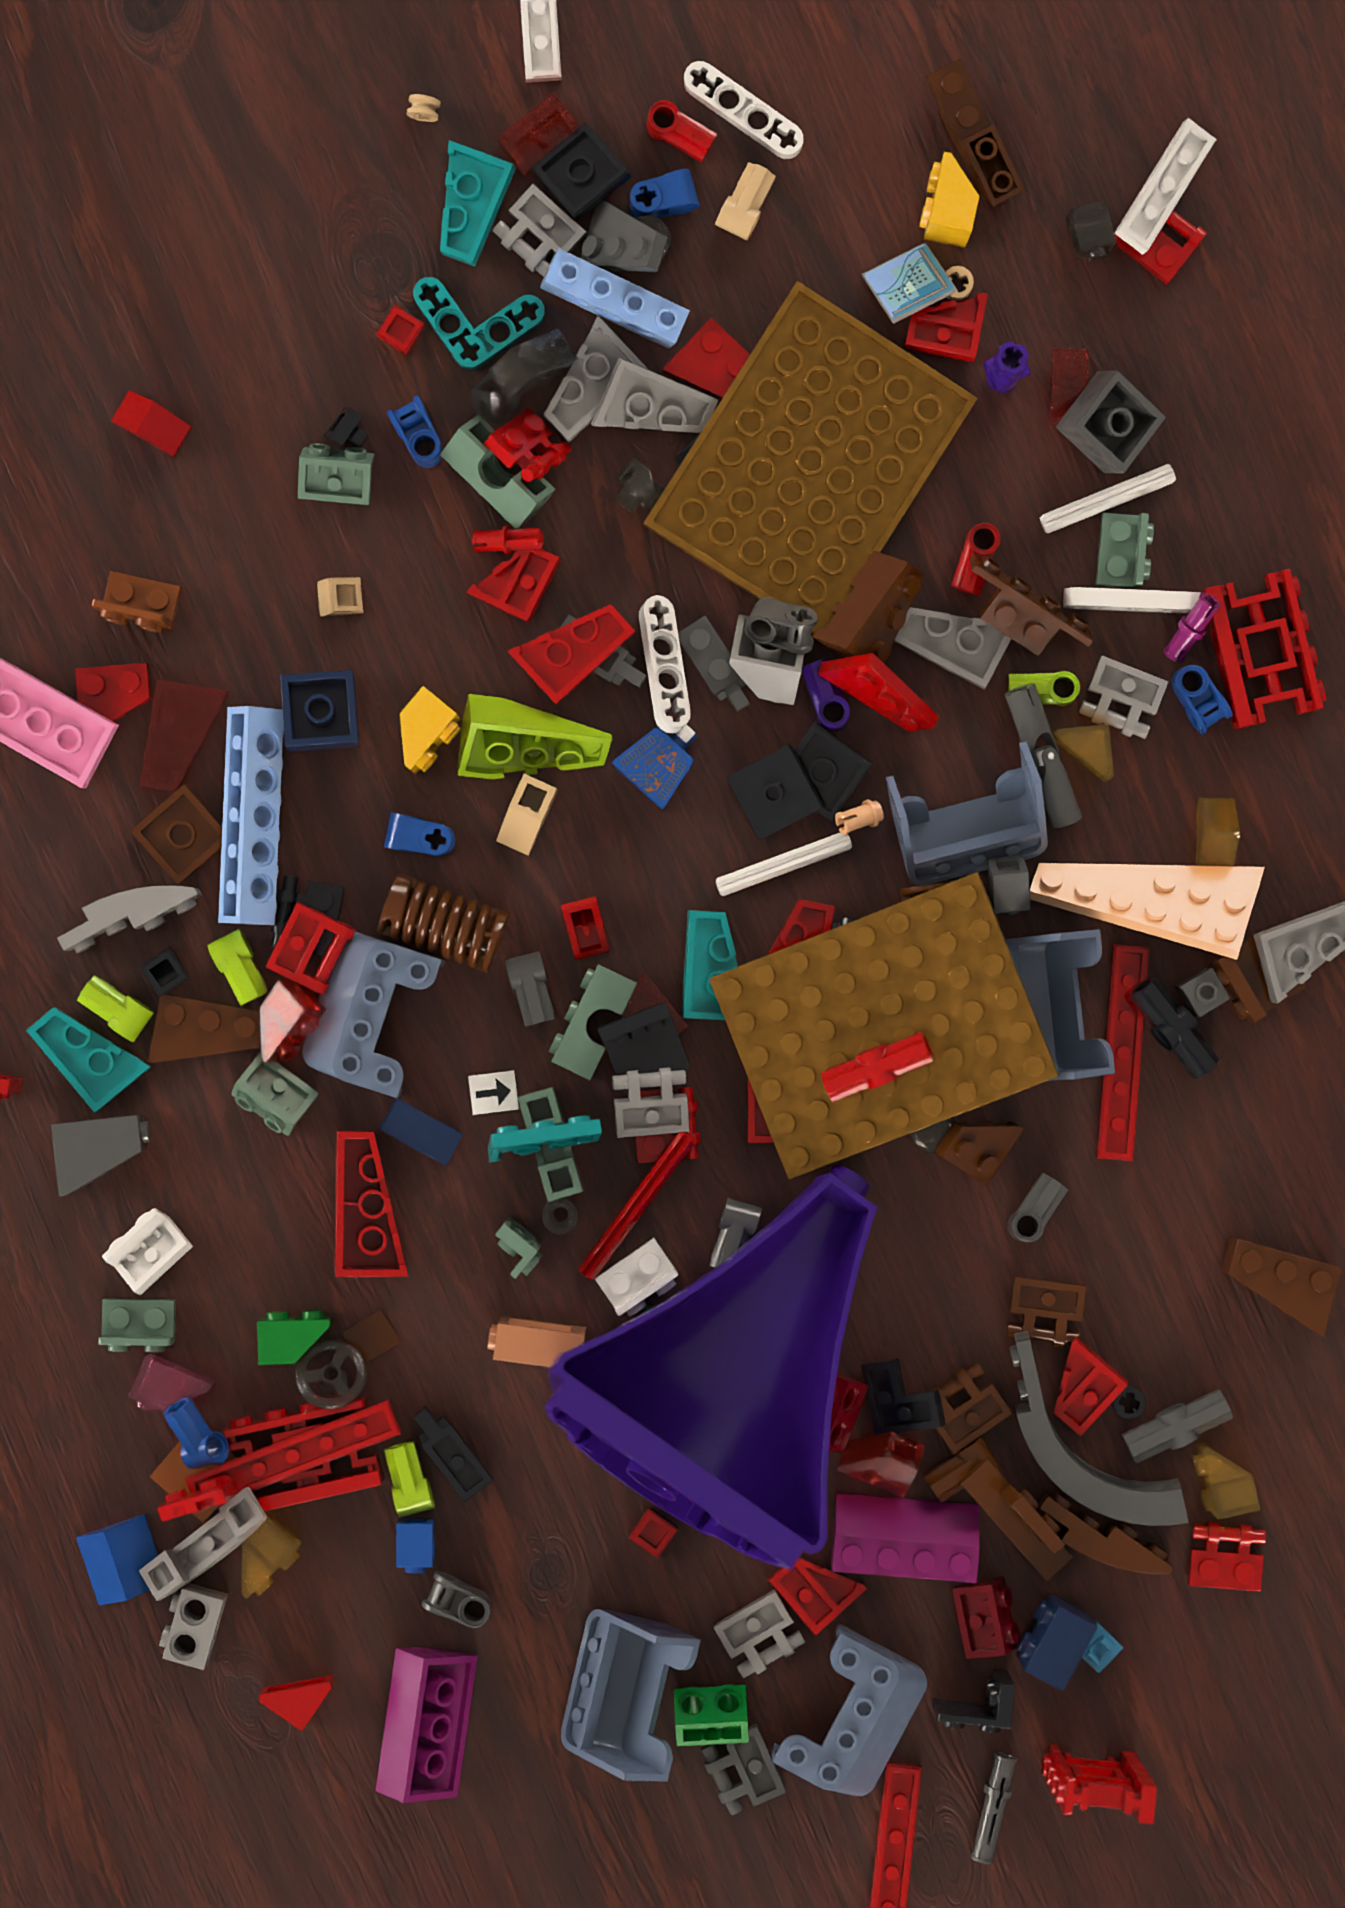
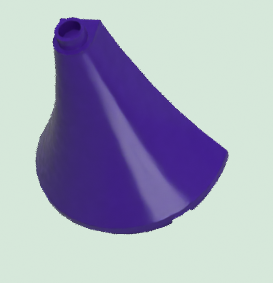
(732, 1382)

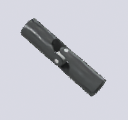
(1031, 723)

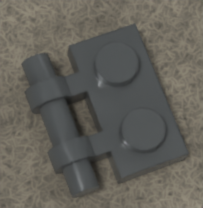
(755, 1769)

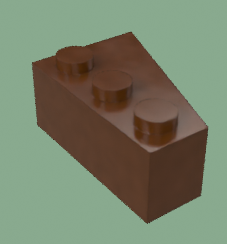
(873, 609)
(1287, 1280)

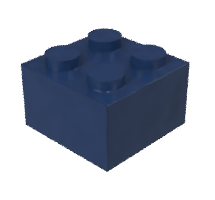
(320, 711)
(1055, 1641)

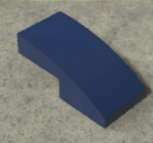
(421, 1131)

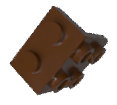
(1247, 982)

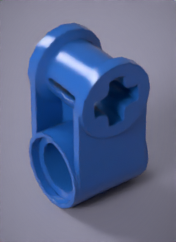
(668, 195)
(415, 427)
(1201, 699)
(413, 835)

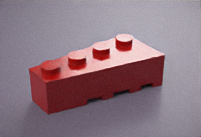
(364, 1217)

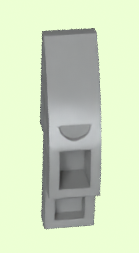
(140, 905)

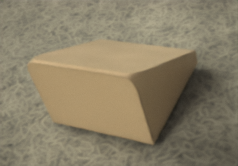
(340, 596)

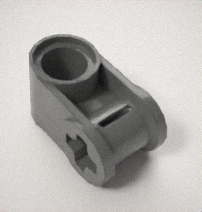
(780, 624)
(456, 1599)

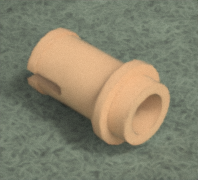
(867, 814)

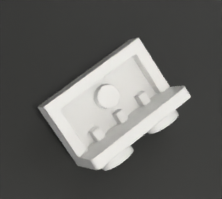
(147, 1250)

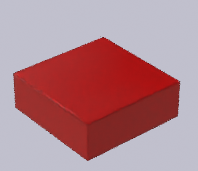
(400, 330)
(653, 1532)

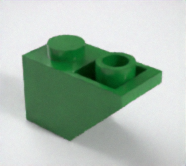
(288, 1338)

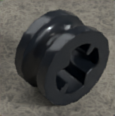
(1135, 1412)

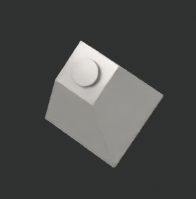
(766, 669)

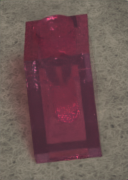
(165, 1383)

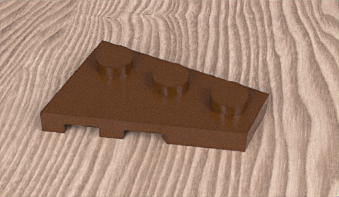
(201, 1028)

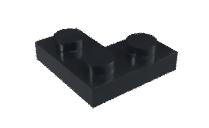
(894, 1408)

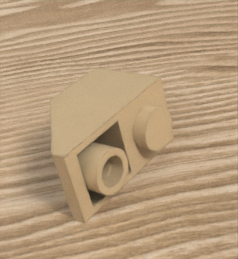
(526, 814)

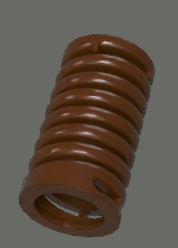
(452, 940)

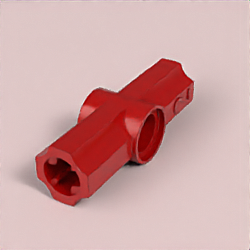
(877, 1066)

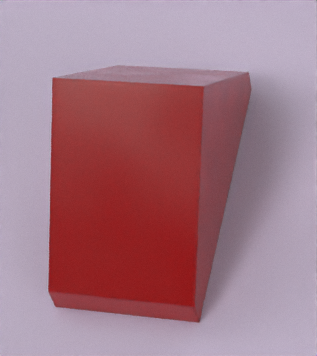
(151, 423)
(585, 928)
(298, 1699)

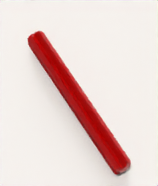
(636, 1205)

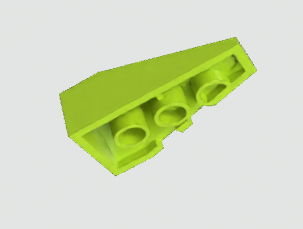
(513, 737)

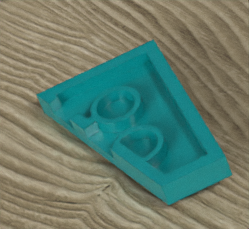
(473, 198)
(707, 954)
(85, 1058)
(526, 1141)

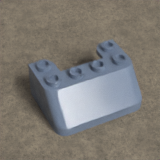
(1052, 985)
(357, 1009)
(620, 1693)
(867, 1725)

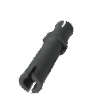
(997, 1793)

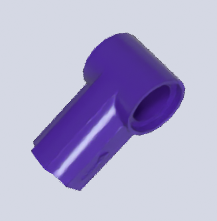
(824, 695)

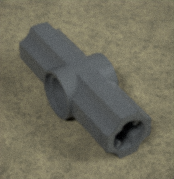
(1177, 1426)

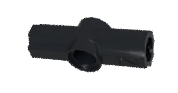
(1174, 1027)

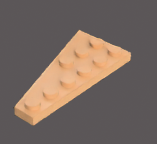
(1175, 902)

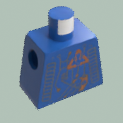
(657, 763)

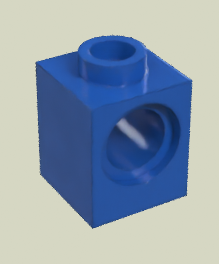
(415, 1544)

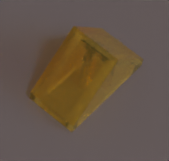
(1090, 747)
(1217, 832)

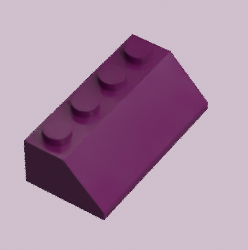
(905, 1537)
(426, 1724)

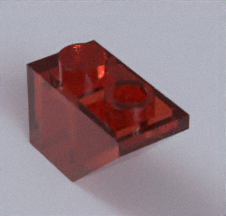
(286, 1020)
(883, 1461)

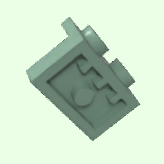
(335, 474)
(1123, 550)
(273, 1094)
(517, 1239)
(138, 1323)

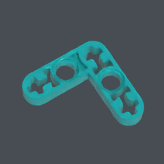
(480, 335)

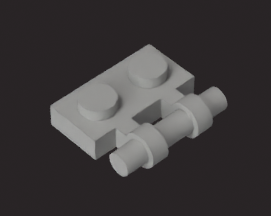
(546, 222)
(1127, 686)
(650, 1114)
(754, 1624)

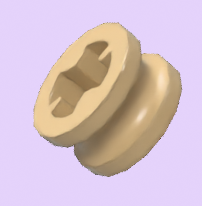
(423, 108)
(961, 273)

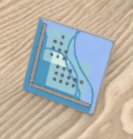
(909, 282)

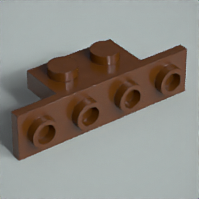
(1023, 613)
(1018, 1519)

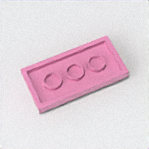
(51, 726)

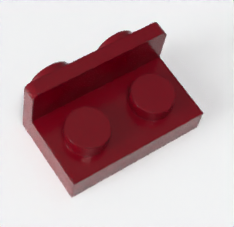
(986, 1618)

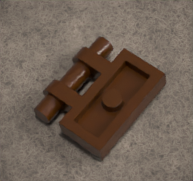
(1047, 1300)
(974, 1415)

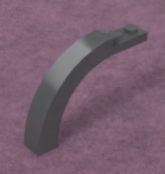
(1115, 1497)

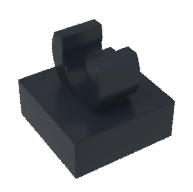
(345, 428)

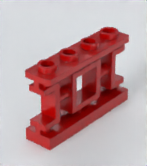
(1231, 656)
(309, 1484)
(1100, 1783)

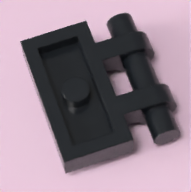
(319, 896)

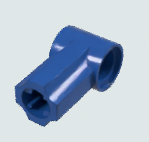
(199, 1444)

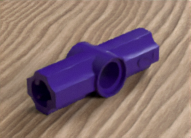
(1006, 367)

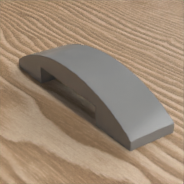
(205, 1546)

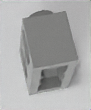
(200, 1628)

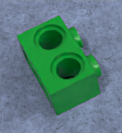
(712, 1721)

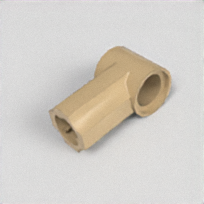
(743, 208)

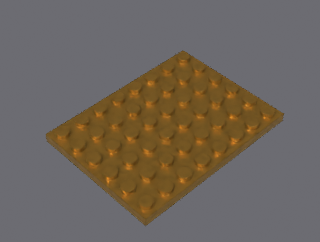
(810, 457)
(872, 982)

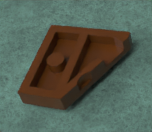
(978, 1147)

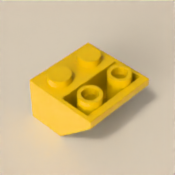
(953, 205)
(424, 727)

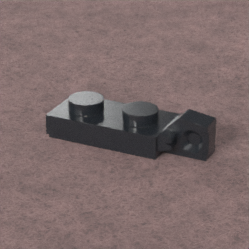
(452, 1454)

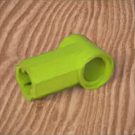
(1044, 684)
(234, 959)
(122, 1012)
(410, 1489)

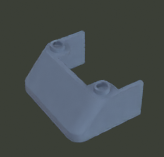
(964, 835)

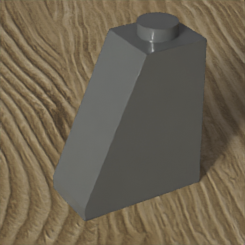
(95, 1147)

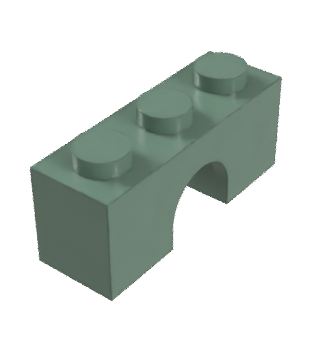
(507, 493)
(602, 991)
(555, 1166)

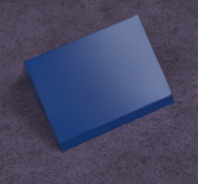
(115, 1557)

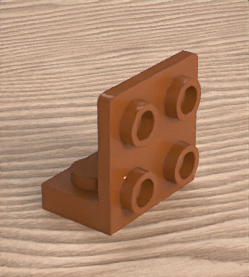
(141, 600)

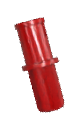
(507, 539)

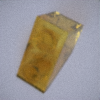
(1228, 1485)
(264, 1552)

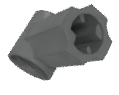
(528, 979)
(1038, 1205)
(736, 1228)

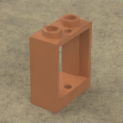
(532, 1340)

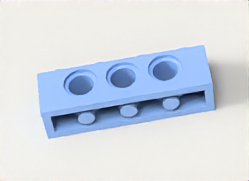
(614, 299)

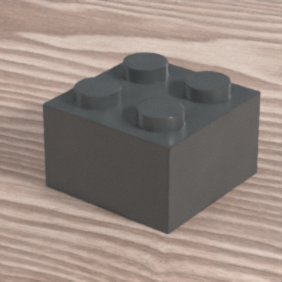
(1110, 422)

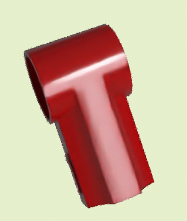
(683, 133)
(964, 578)

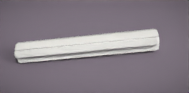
(1107, 498)
(783, 863)

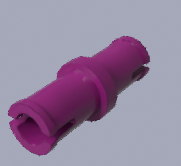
(1192, 627)

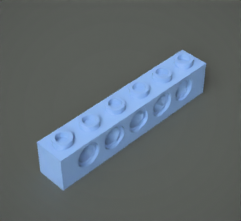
(251, 815)

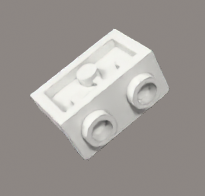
(637, 1277)

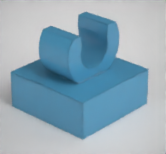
(1101, 1649)

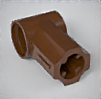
(946, 1476)

